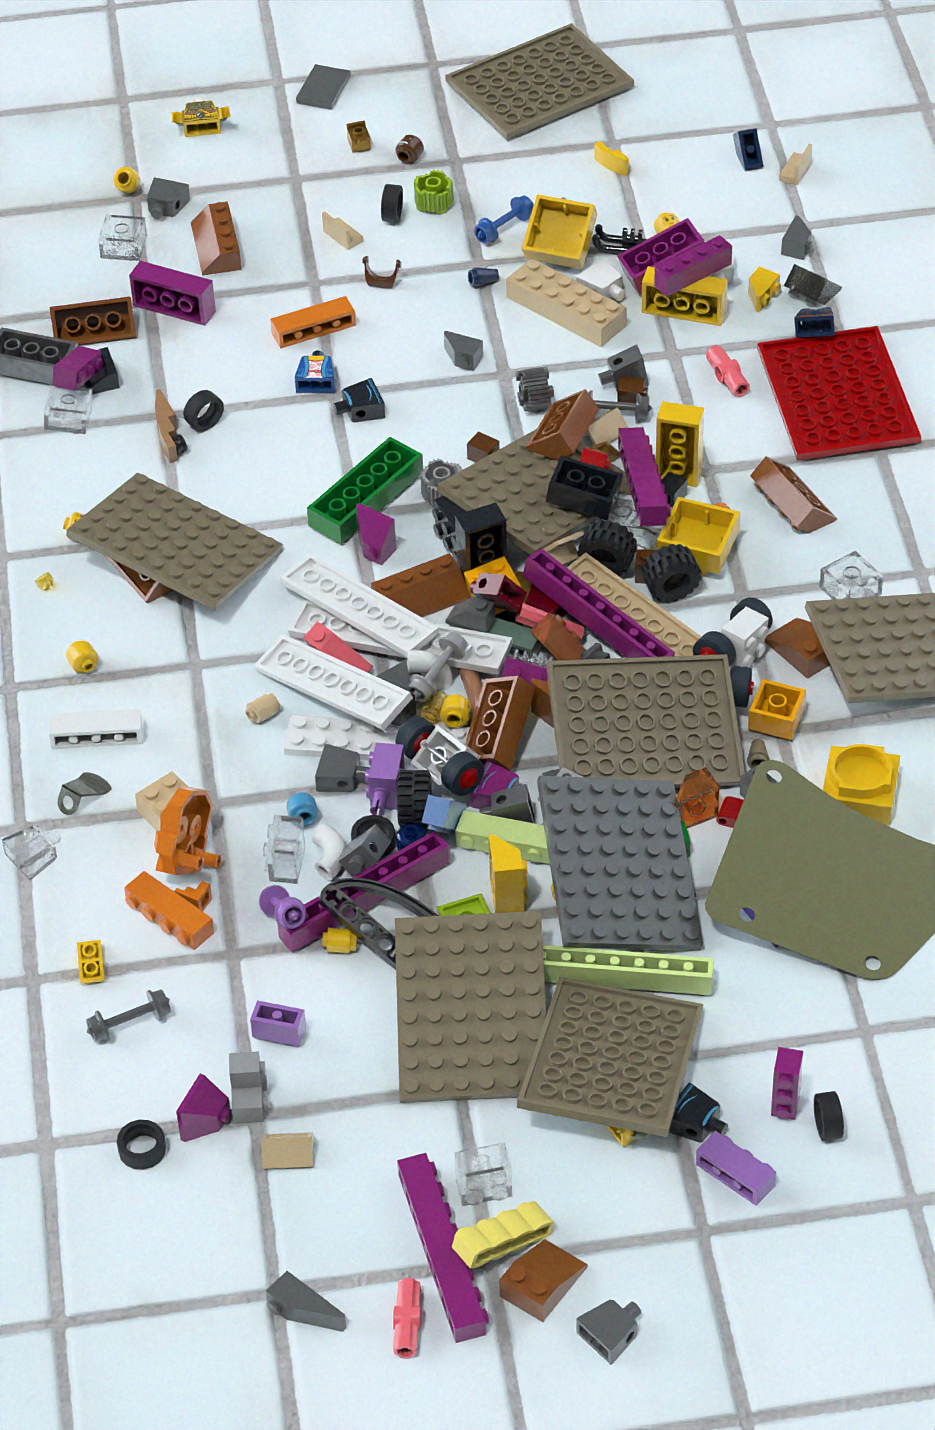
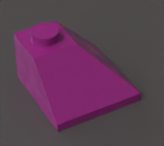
(375, 534)
(202, 1110)

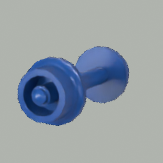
(487, 231)

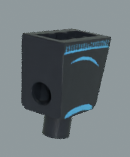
(361, 402)
(696, 1115)

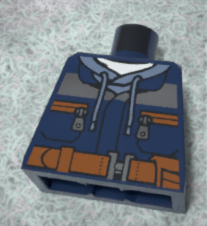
(814, 322)

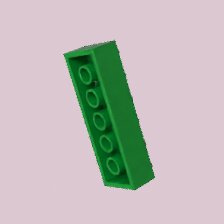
(370, 483)

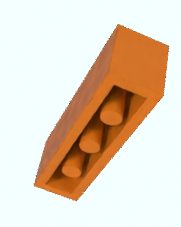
(313, 322)
(168, 910)

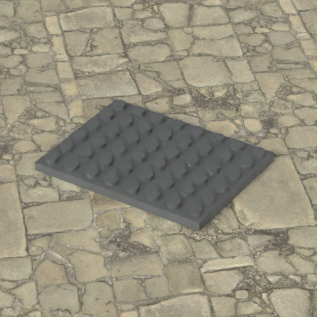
(619, 864)

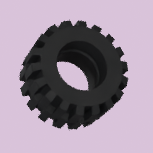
(609, 545)
(671, 573)
(412, 795)

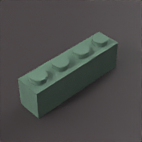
(522, 636)

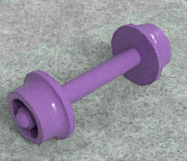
(287, 910)

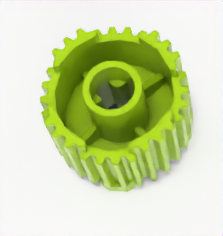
(433, 192)

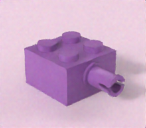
(382, 776)

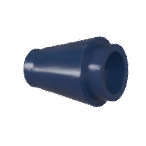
(482, 276)

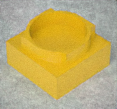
(559, 231)
(704, 530)
(863, 779)

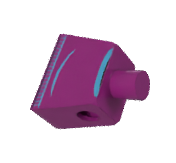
(494, 780)

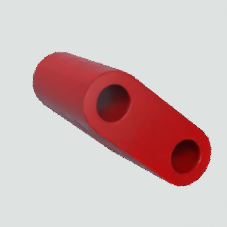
(729, 811)

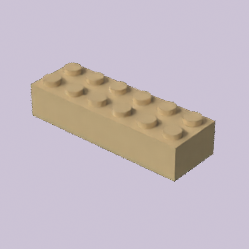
(566, 302)

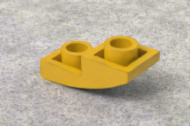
(612, 160)
(90, 961)

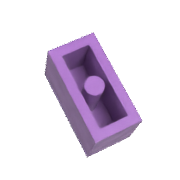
(278, 1023)

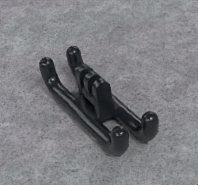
(627, 240)

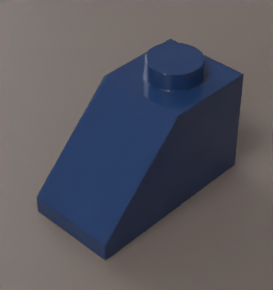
(748, 149)

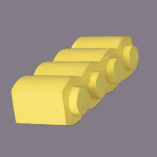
(504, 1234)

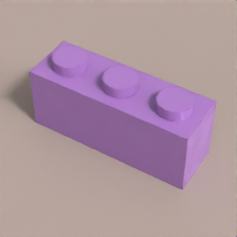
(736, 1168)

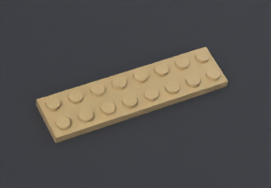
(636, 605)

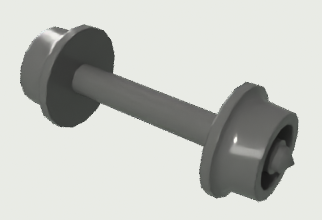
(641, 406)
(157, 1003)

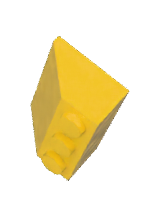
(507, 876)

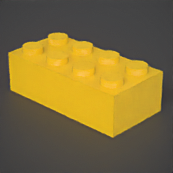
(699, 302)
(680, 441)

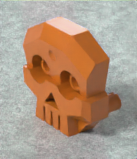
(183, 833)

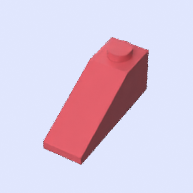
(326, 641)

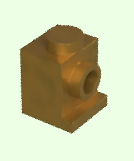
(358, 136)

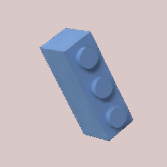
(442, 814)

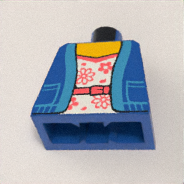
(315, 374)

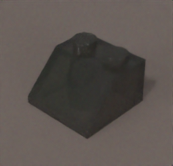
(809, 284)

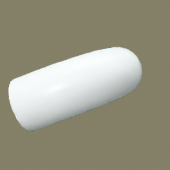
(422, 661)
(332, 845)

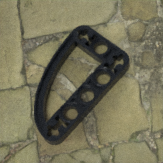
(362, 917)

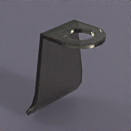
(86, 785)

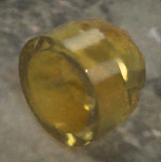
(45, 581)

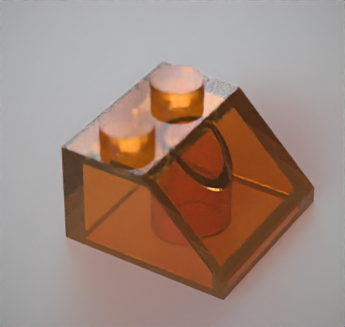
(698, 798)

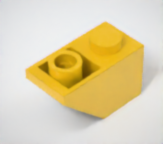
(763, 287)

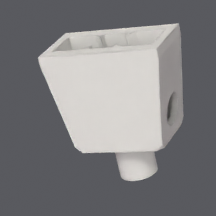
(603, 279)

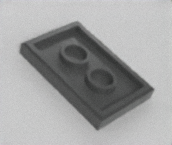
(323, 86)

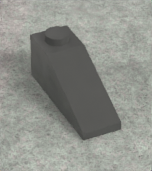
(301, 1304)

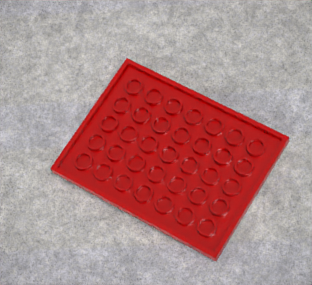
(838, 393)

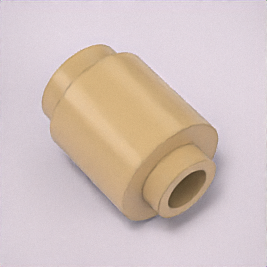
(262, 708)

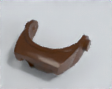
(375, 280)

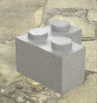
(247, 1086)

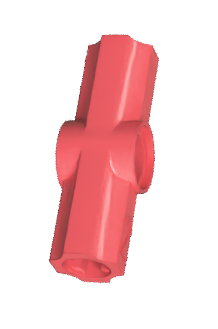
(727, 370)
(531, 616)
(407, 1318)

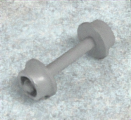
(453, 646)

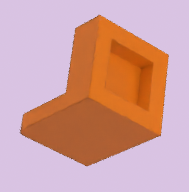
(198, 897)

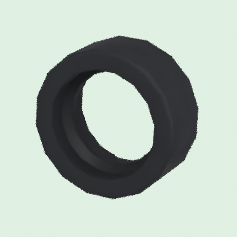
(391, 203)
(210, 417)
(383, 823)
(828, 1115)
(141, 1128)

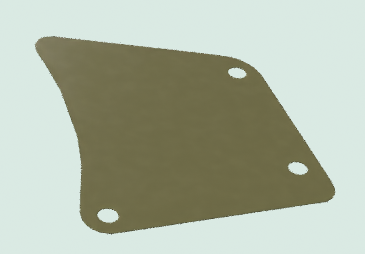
(824, 878)

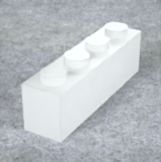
(96, 728)

